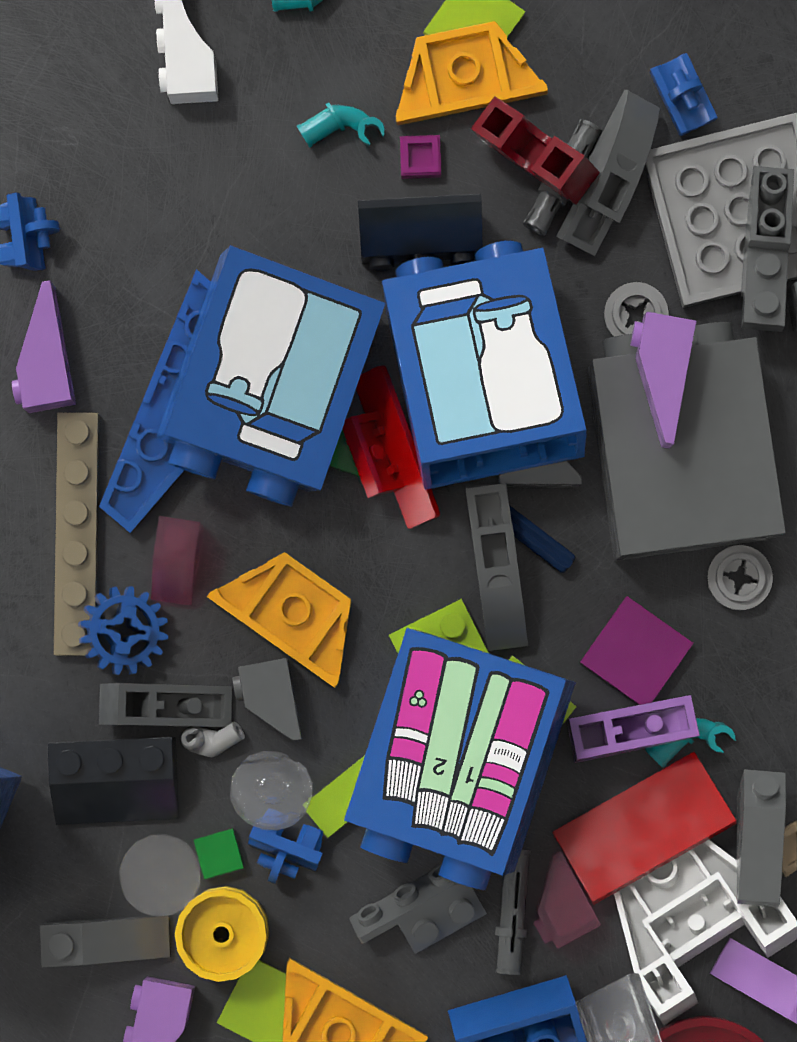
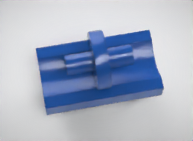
(683, 94)
(29, 232)
(302, 852)

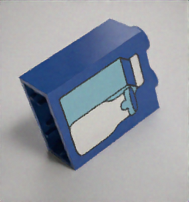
(483, 365)
(269, 375)

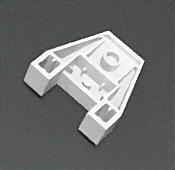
(685, 911)

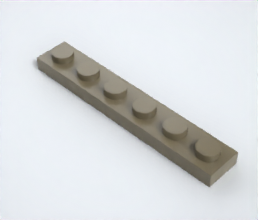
(75, 528)

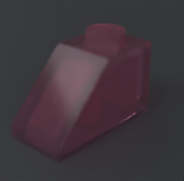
(176, 560)
(563, 905)

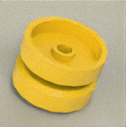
(246, 927)

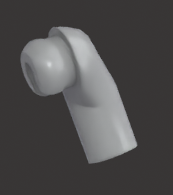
(211, 742)

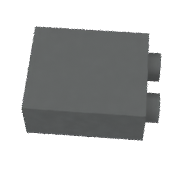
(717, 476)

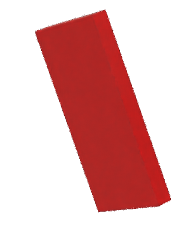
(644, 827)

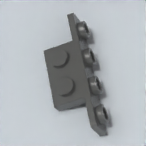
(422, 909)

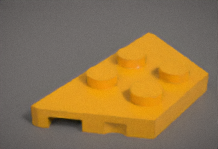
(464, 72)
(292, 612)
(329, 1013)

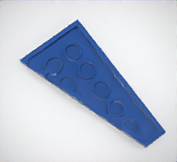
(143, 466)

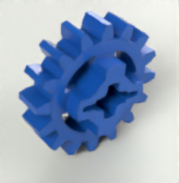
(120, 649)

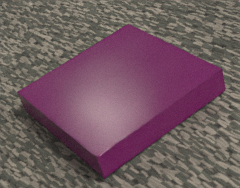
(636, 652)

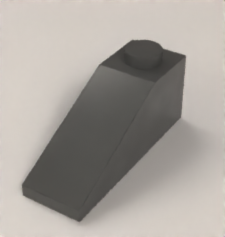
(165, 705)
(760, 837)
(104, 941)

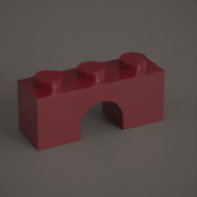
(534, 151)

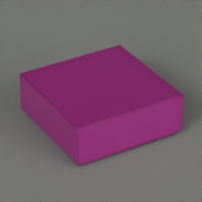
(420, 156)

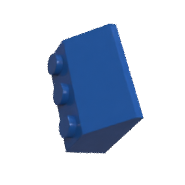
(525, 1015)

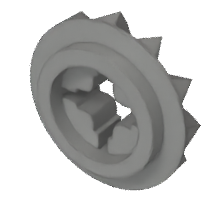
(631, 296)
(755, 567)

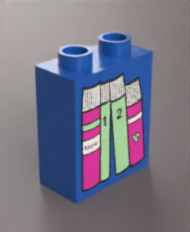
(458, 757)

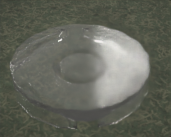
(271, 790)
(160, 875)

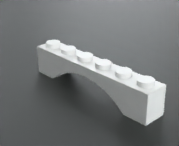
(189, 61)

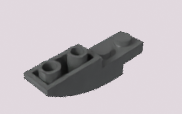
(620, 160)
(767, 249)
(497, 567)

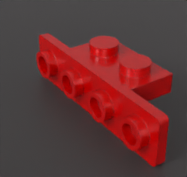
(386, 449)

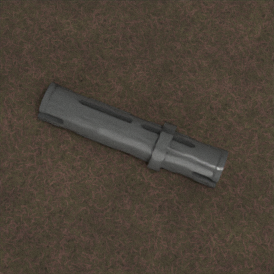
(549, 201)
(513, 918)

